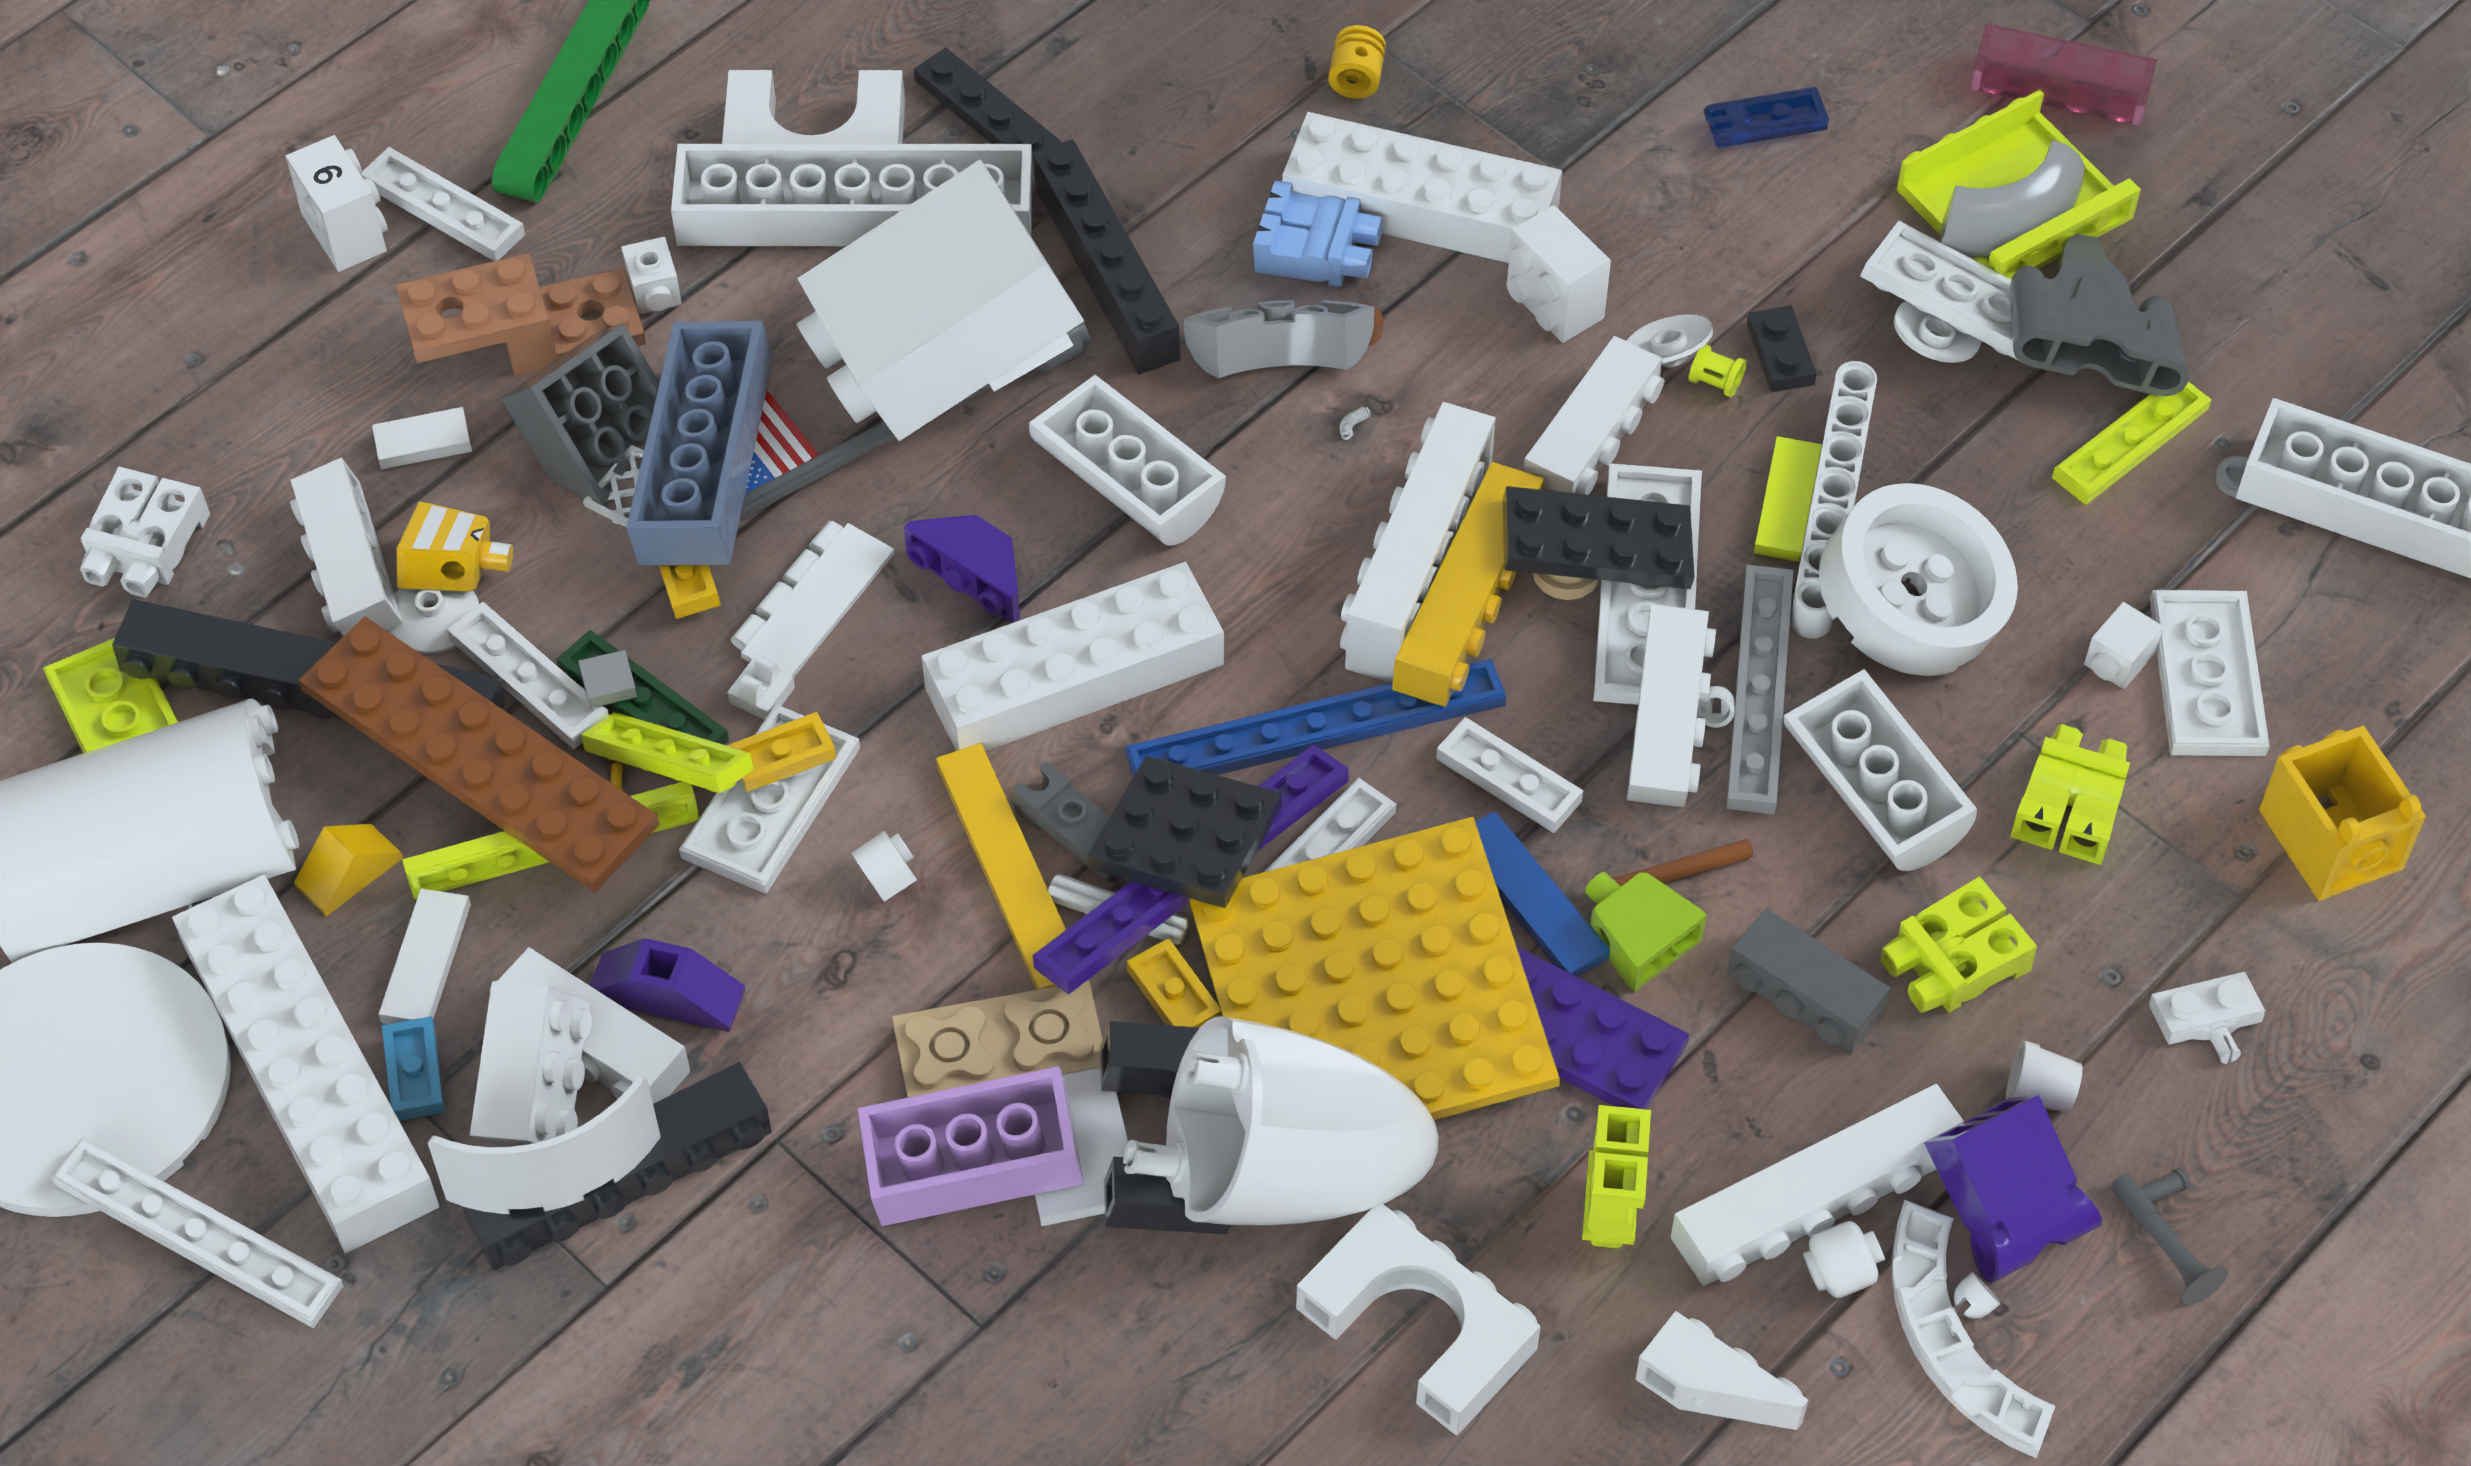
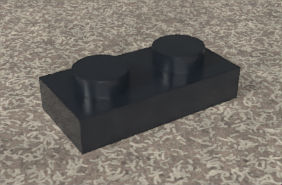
(1781, 348)

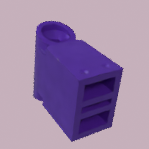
(2011, 1185)

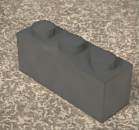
(1808, 981)

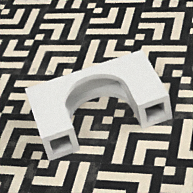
(875, 119)
(1391, 1255)

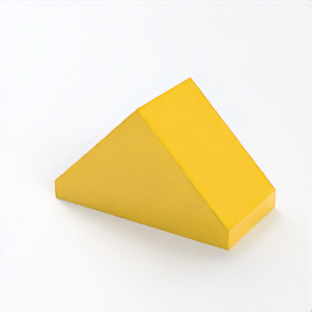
(343, 864)

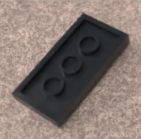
(1598, 537)

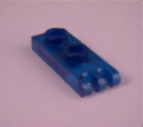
(1766, 117)

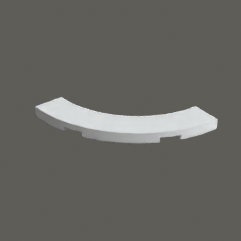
(1943, 1343)

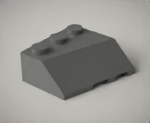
(587, 411)

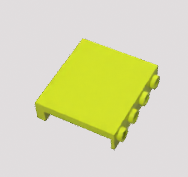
(2001, 152)

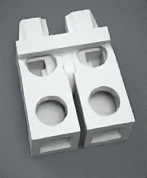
(141, 531)

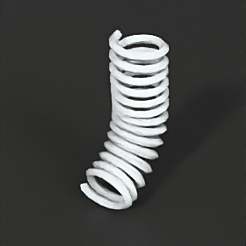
(1351, 422)

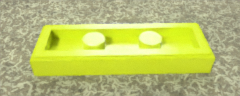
(1788, 499)

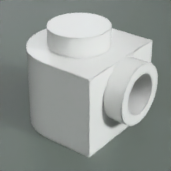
(885, 864)

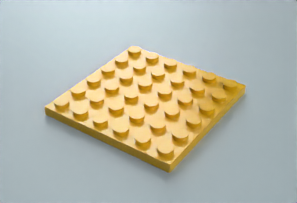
(1391, 959)

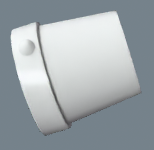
(2046, 1075)

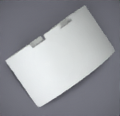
(552, 1170)

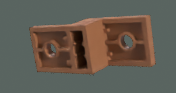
(507, 305)

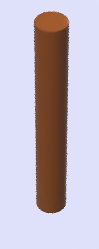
(1695, 863)

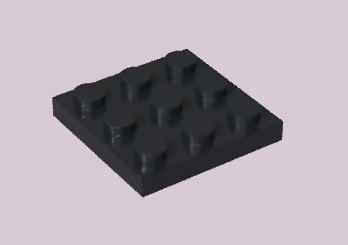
(1184, 831)

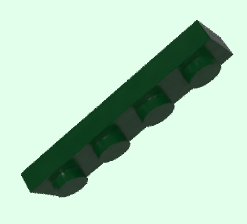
(654, 699)

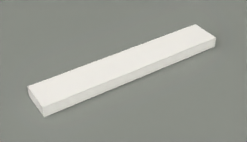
(198, 1232)

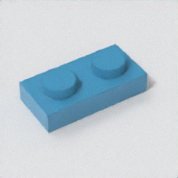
(413, 1068)

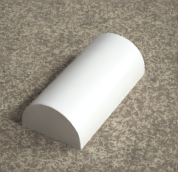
(1131, 460)
(1883, 771)

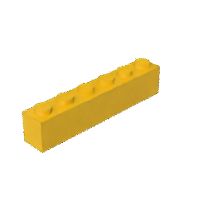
(1461, 596)

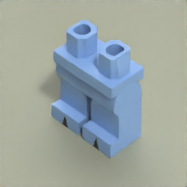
(1314, 237)

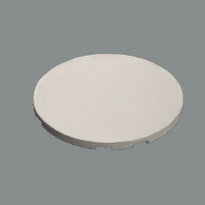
(106, 1052)

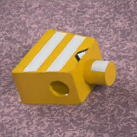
(448, 550)

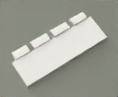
(823, 591)

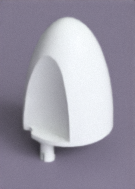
(1284, 1129)

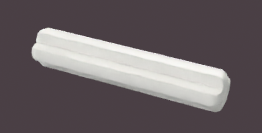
(1086, 897)

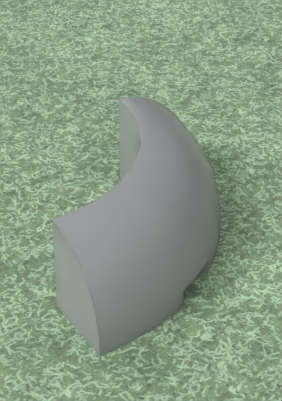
(1990, 217)
(1279, 336)

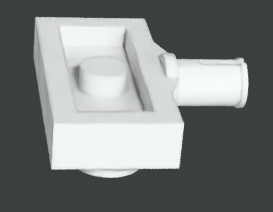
(2208, 1012)

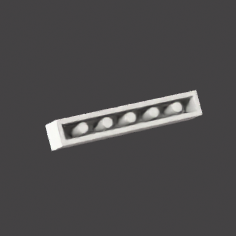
(1812, 1188)

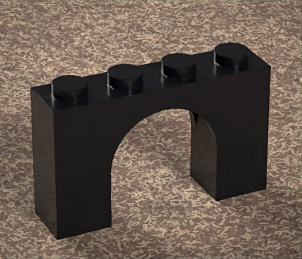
(1146, 1062)

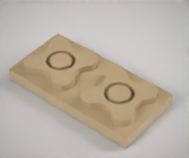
(998, 1039)

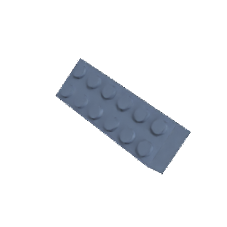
(700, 444)

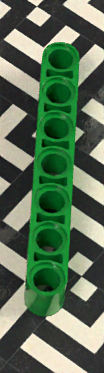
(566, 97)

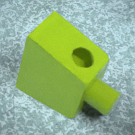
(1643, 925)

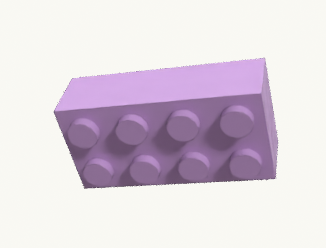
(970, 1146)

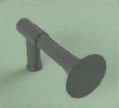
(2198, 1278)

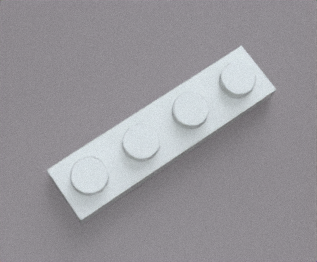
(444, 204)
(526, 673)

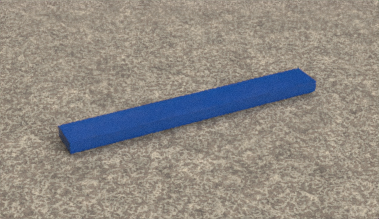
(1320, 722)

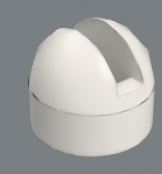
(1727, 707)
(1977, 1294)

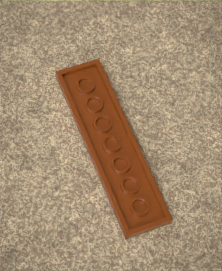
(480, 753)

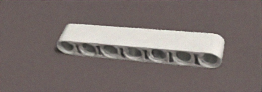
(1833, 489)

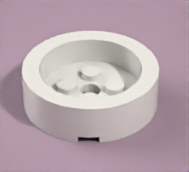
(1952, 561)

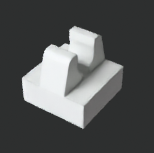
(760, 687)

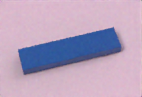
(1539, 901)

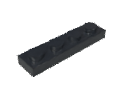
(980, 103)

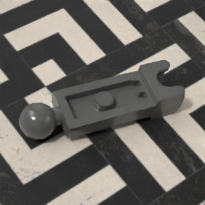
(1062, 813)

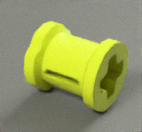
(1717, 370)

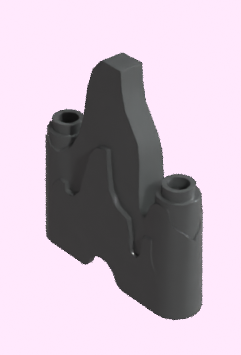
(2092, 323)

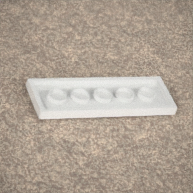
(1627, 606)

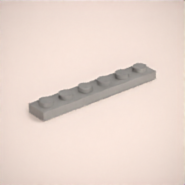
(1760, 690)

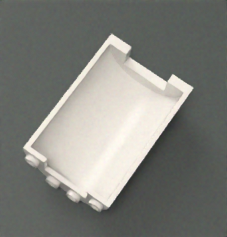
(139, 829)

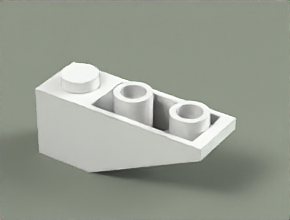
(1711, 1378)

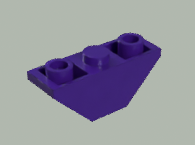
(969, 558)
(669, 983)

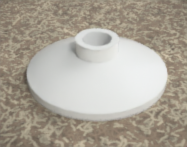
(1933, 336)
(1673, 337)
(426, 627)

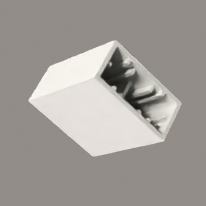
(933, 304)

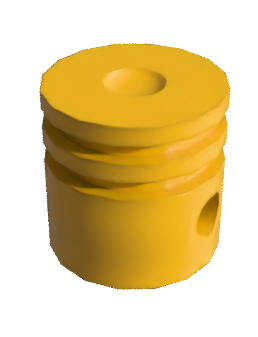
(1359, 58)

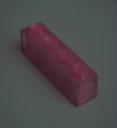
(2067, 72)

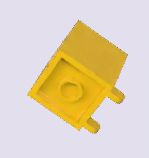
(2365, 830)

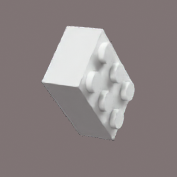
(530, 1064)

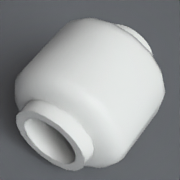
(1843, 1259)

